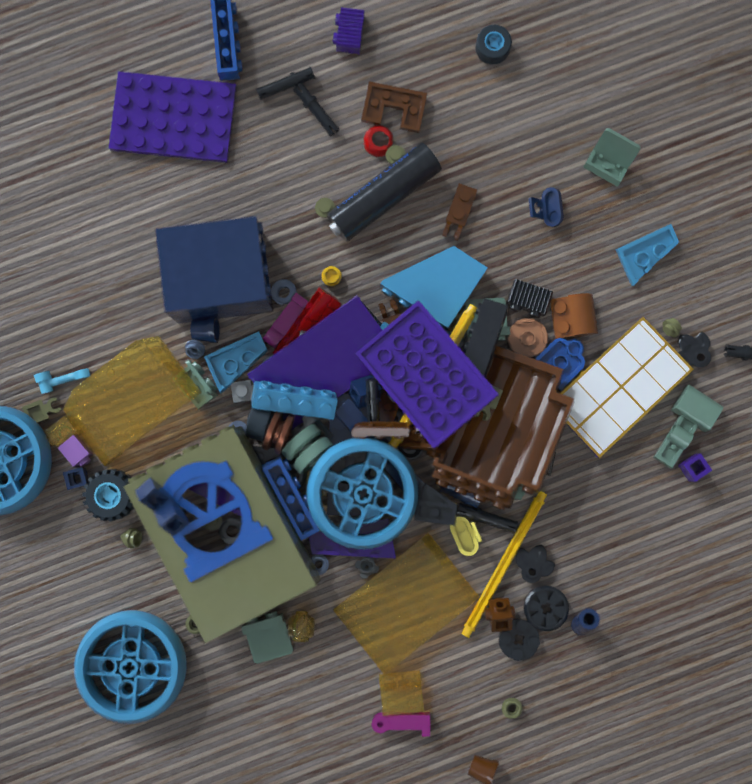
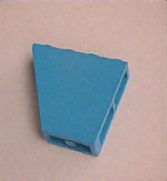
(438, 283)

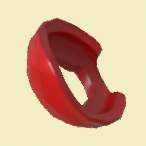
(370, 147)

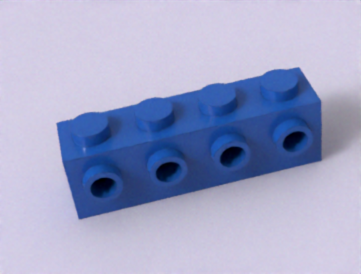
(225, 39)
(290, 497)

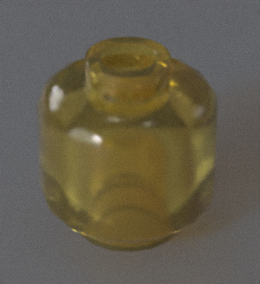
(301, 627)

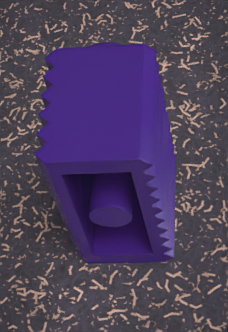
(350, 30)

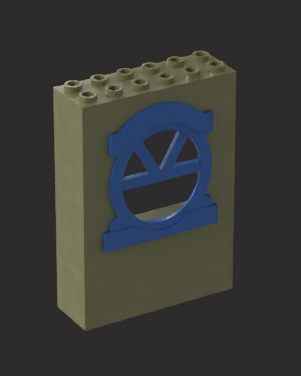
(263, 563)

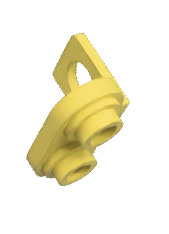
(465, 536)

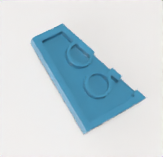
(646, 251)
(233, 360)

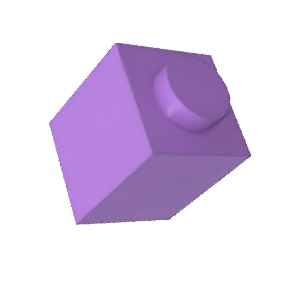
(76, 451)

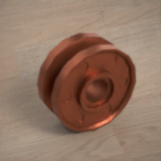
(278, 432)

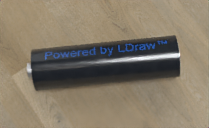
(383, 192)

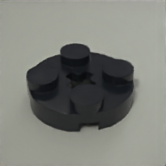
(527, 648)

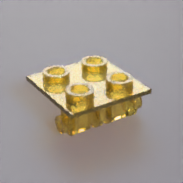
(401, 693)

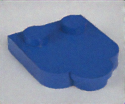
(566, 356)

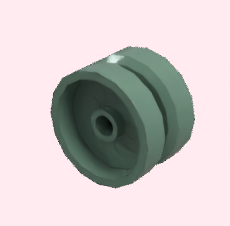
(306, 448)

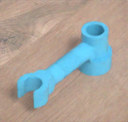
(46, 382)

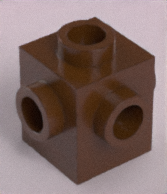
(500, 614)

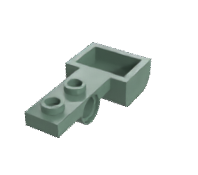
(694, 412)

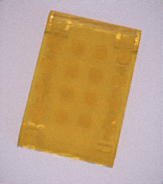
(406, 603)

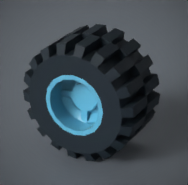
(107, 495)

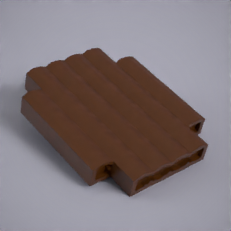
(516, 441)

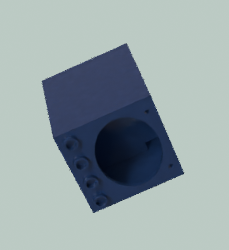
(214, 269)

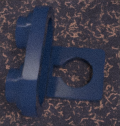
(550, 207)

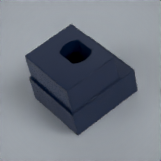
(70, 480)

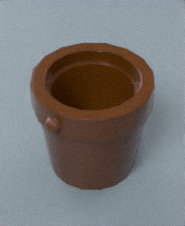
(483, 769)

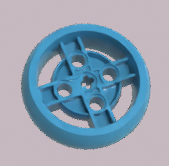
(33, 442)
(401, 508)
(127, 704)

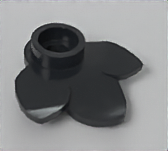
(692, 346)
(536, 561)

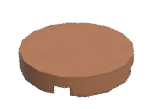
(528, 337)

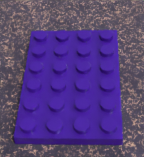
(172, 117)
(427, 374)

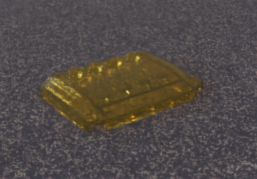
(129, 397)

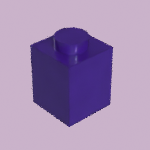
(695, 467)

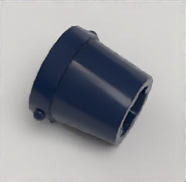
(205, 330)

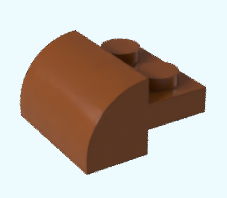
(574, 316)

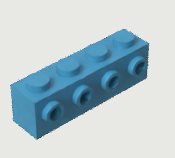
(294, 400)

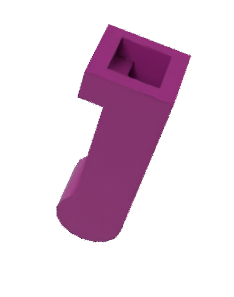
(285, 320)
(407, 721)

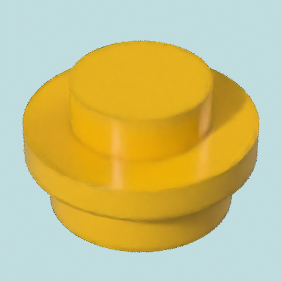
(331, 276)

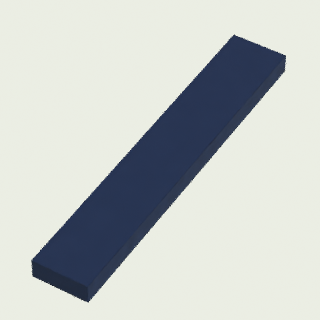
(349, 416)

